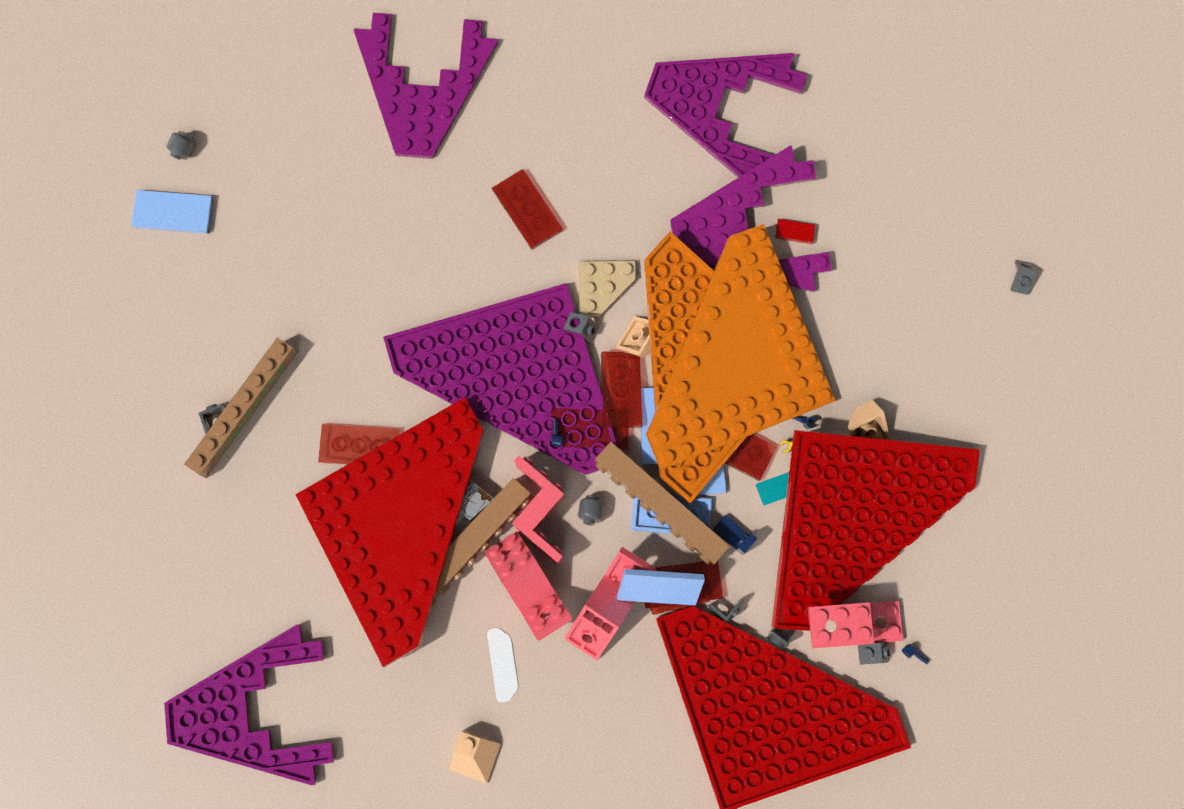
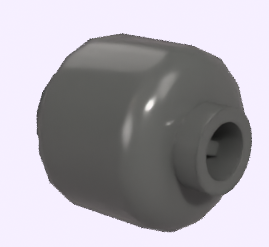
(180, 145)
(591, 510)

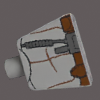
(473, 502)

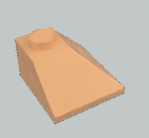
(636, 338)
(869, 422)
(474, 756)

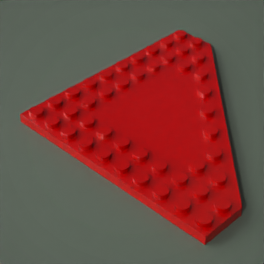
(855, 510)
(392, 523)
(766, 715)

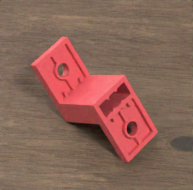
(539, 508)
(527, 586)
(603, 611)
(855, 624)

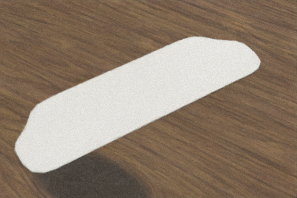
(502, 664)

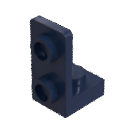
(734, 535)

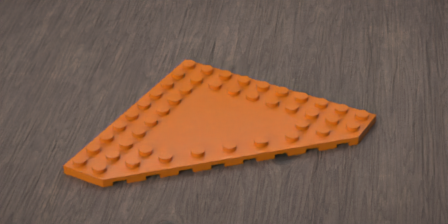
(674, 291)
(741, 360)

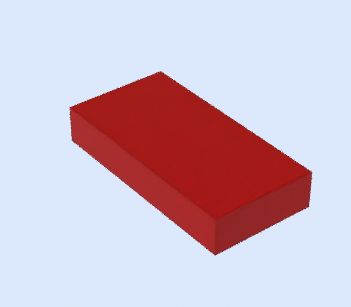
(795, 231)

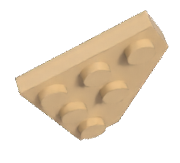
(603, 284)

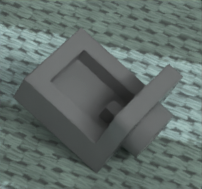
(874, 653)

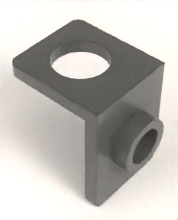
(1024, 277)
(586, 328)
(210, 411)
(732, 613)
(778, 639)

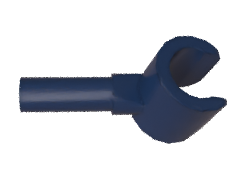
(805, 421)
(556, 440)
(910, 650)

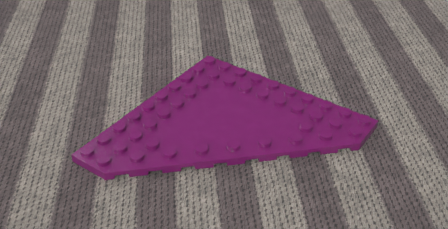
(510, 367)

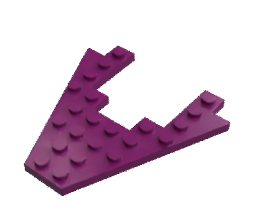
(692, 90)
(421, 114)
(723, 214)
(215, 714)

